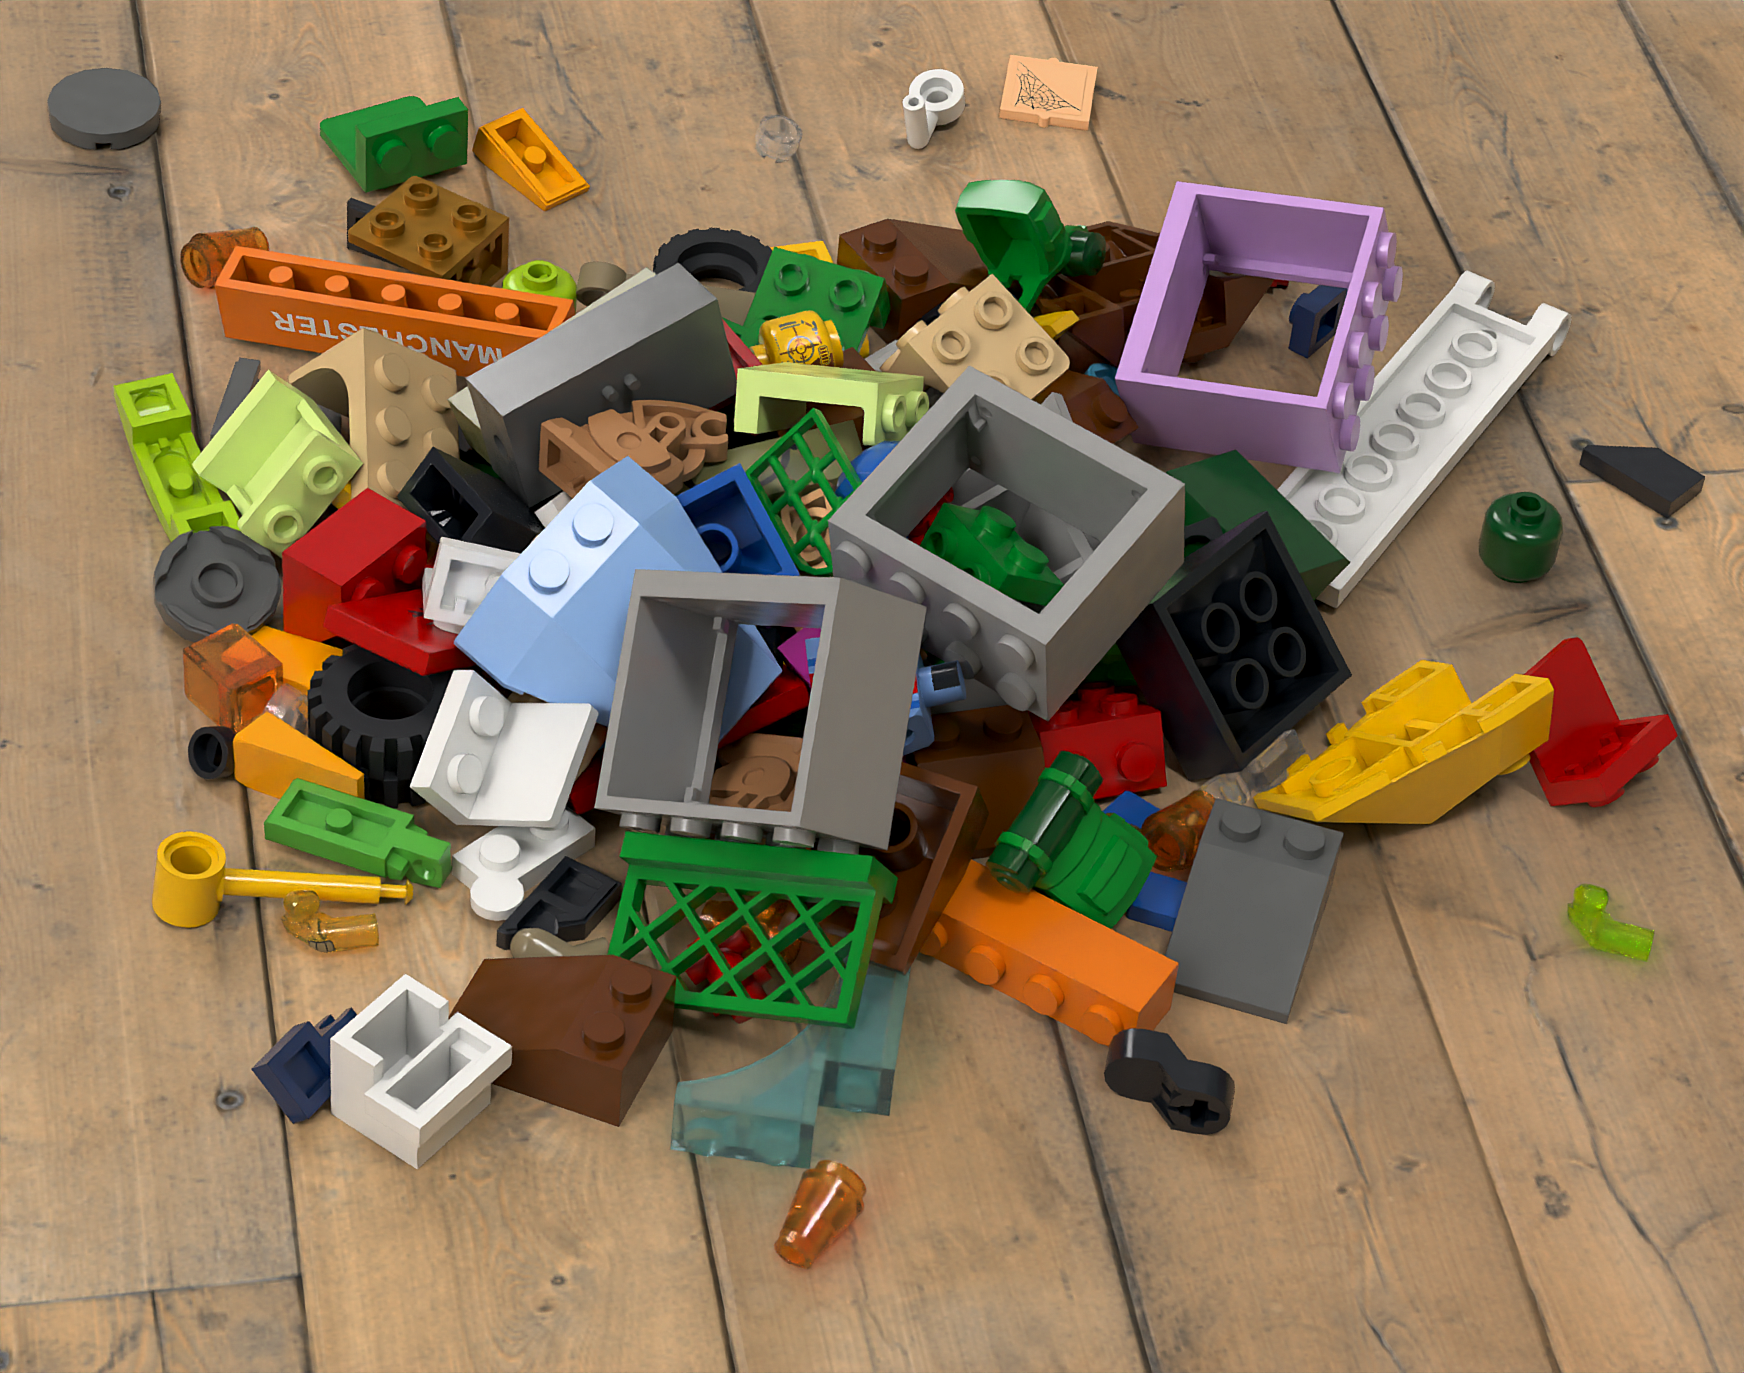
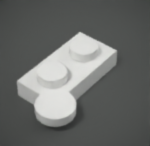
(516, 859)

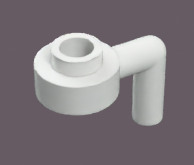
(933, 100)

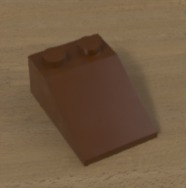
(919, 266)
(929, 852)
(576, 1027)

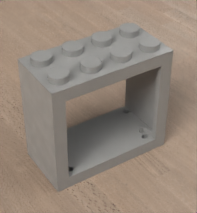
(1056, 466)
(675, 695)

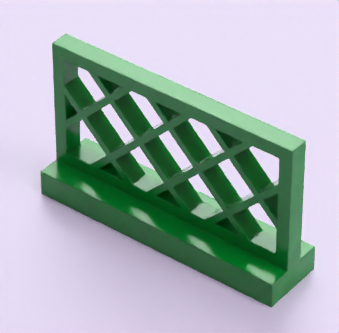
(769, 875)

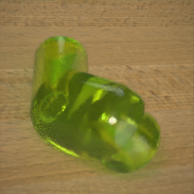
(1601, 930)

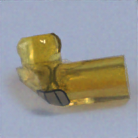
(322, 931)

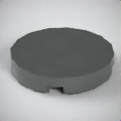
(104, 108)
(215, 582)

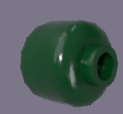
(1520, 537)

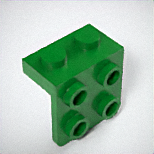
(399, 140)
(835, 292)
(992, 552)

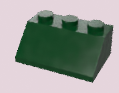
(1234, 492)

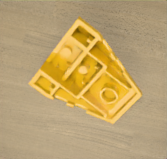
(1417, 749)

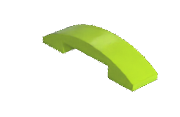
(163, 451)

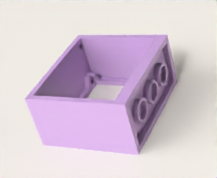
(1268, 239)

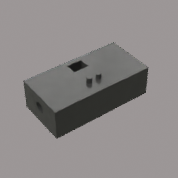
(641, 345)

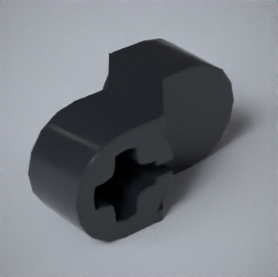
(1184, 1091)

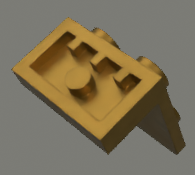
(436, 234)

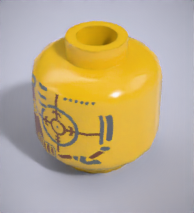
(799, 339)

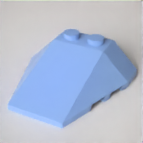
(564, 602)

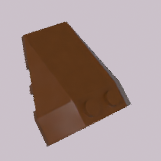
(1110, 298)

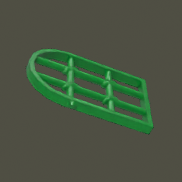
(793, 488)

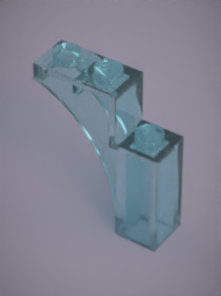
(774, 1104)

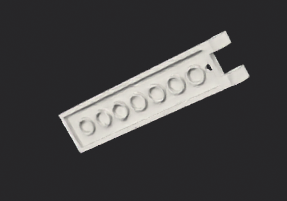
(1421, 422)

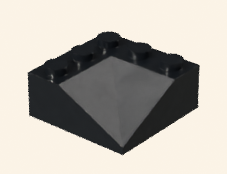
(1232, 650)

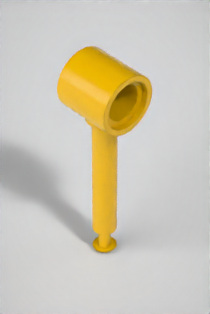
(194, 878)

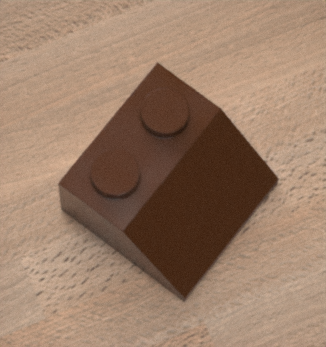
(992, 751)

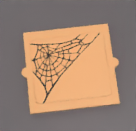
(1048, 92)

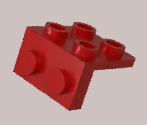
(1112, 732)
(1588, 746)

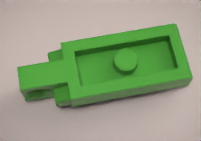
(357, 834)

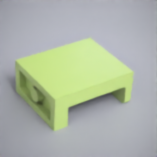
(776, 398)
(278, 463)

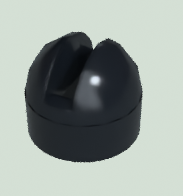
(212, 752)

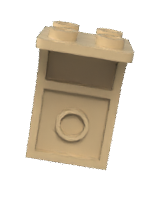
(983, 332)
(392, 406)

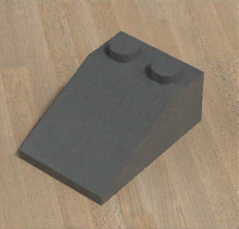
(1252, 909)

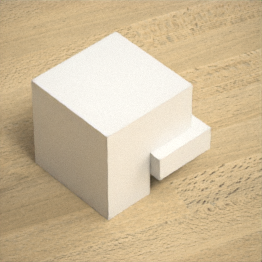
(411, 1072)

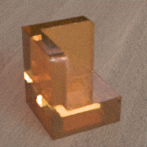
(231, 677)

